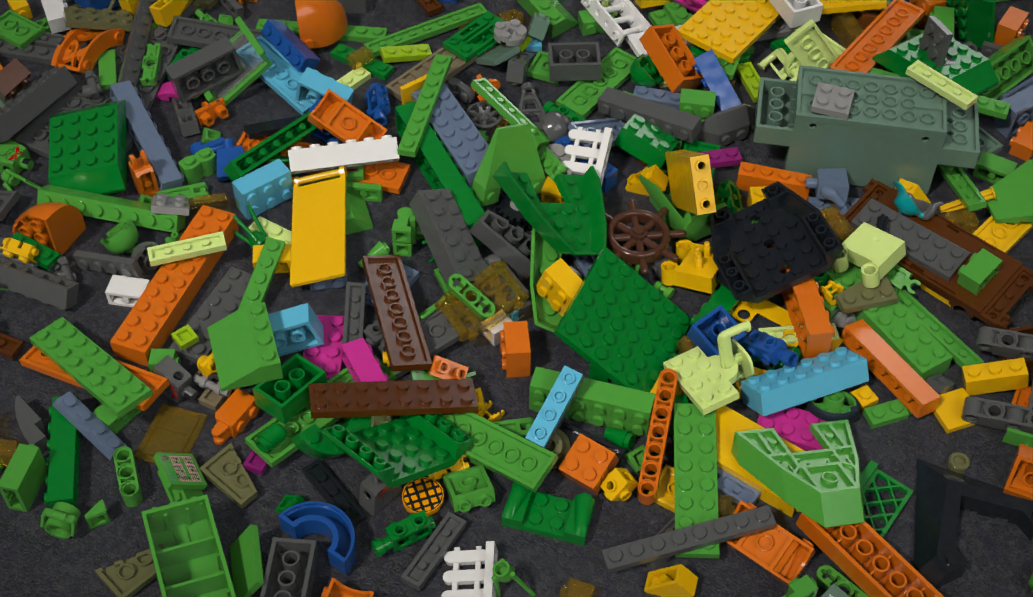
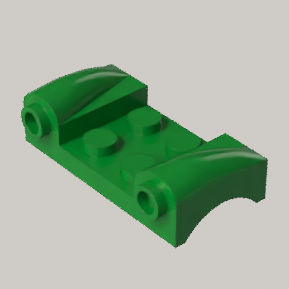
(549, 514)

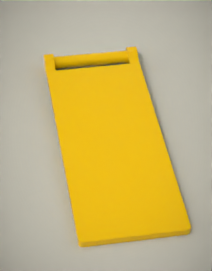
(318, 228)

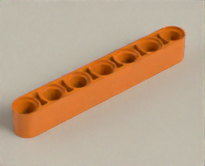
(657, 444)

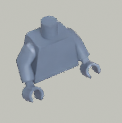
(831, 185)

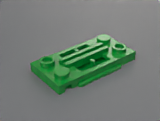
(473, 38)

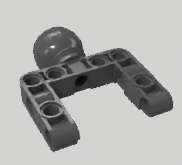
(977, 409)

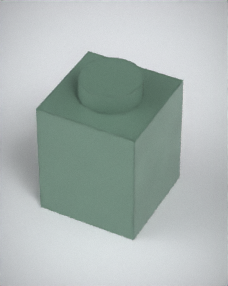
(538, 25)

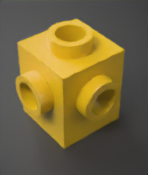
(618, 485)

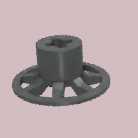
(484, 118)

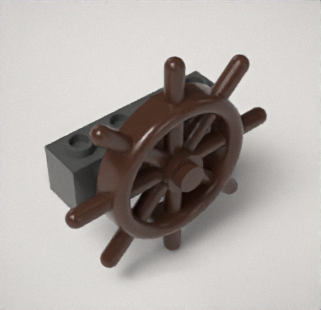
(634, 243)

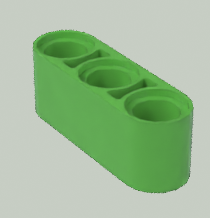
(127, 484)

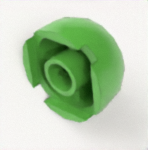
(121, 238)

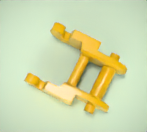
(827, 294)
(493, 418)

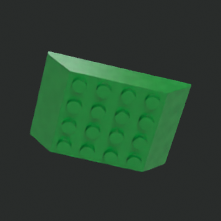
(974, 20)
(970, 70)
(89, 148)

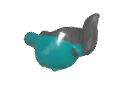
(910, 206)

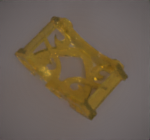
(491, 277)

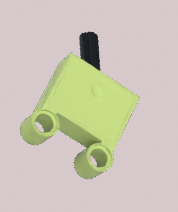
(872, 251)

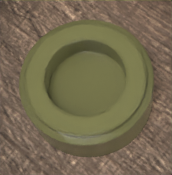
(958, 462)

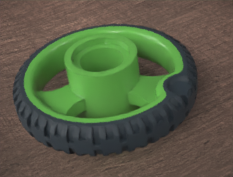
(833, 407)

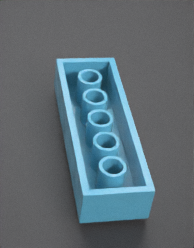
(805, 381)

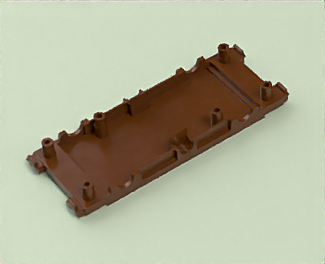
(995, 299)

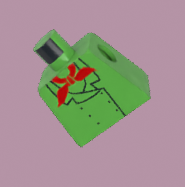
(14, 157)

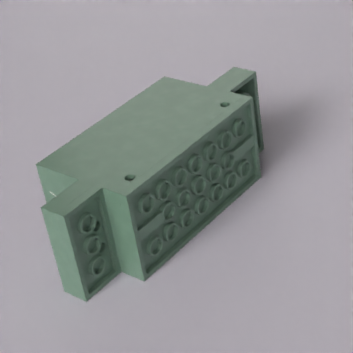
(890, 131)

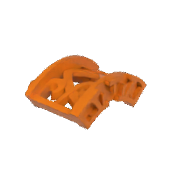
(70, 49)

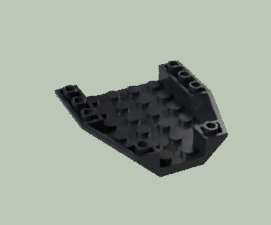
(800, 241)

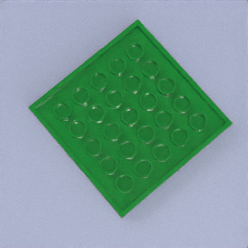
(622, 324)

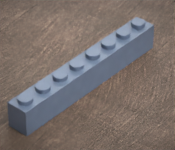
(146, 136)

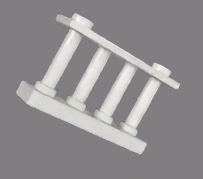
(628, 12)

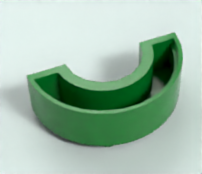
(317, 445)

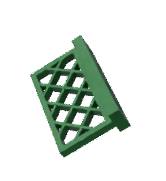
(868, 477)

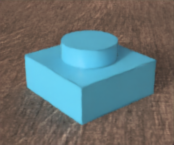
(534, 46)

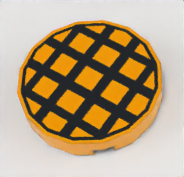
(423, 495)

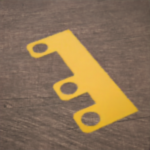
(776, 314)

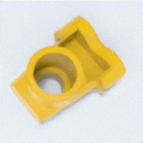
(206, 365)

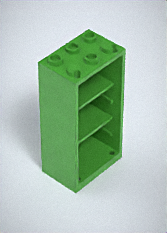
(193, 553)

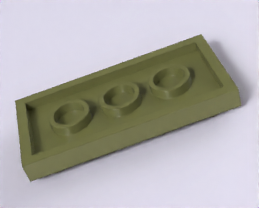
(97, 19)

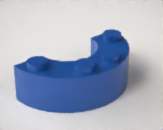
(327, 520)

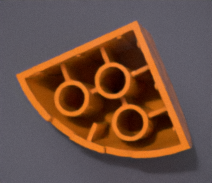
(320, 22)
(51, 225)

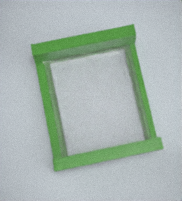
(253, 61)

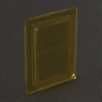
(170, 432)

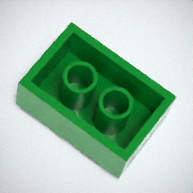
(645, 141)
(290, 394)

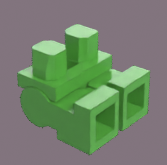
(405, 232)

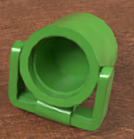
(61, 520)

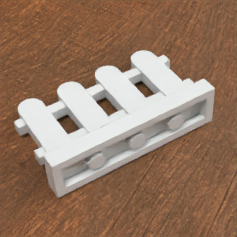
(592, 154)
(471, 576)

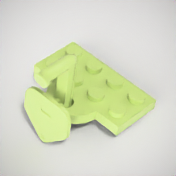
(807, 49)
(710, 379)

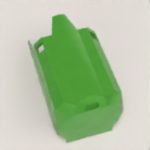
(695, 225)

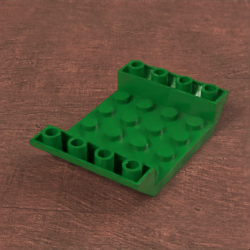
(403, 447)

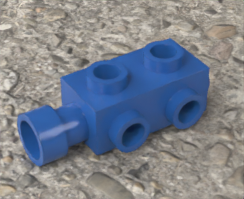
(378, 103)
(769, 349)

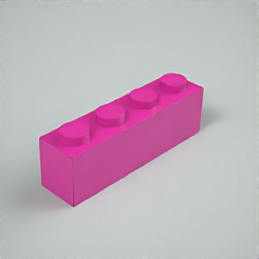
(361, 363)

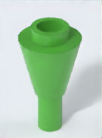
(378, 249)

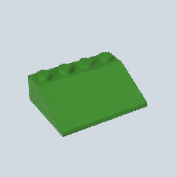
(245, 348)

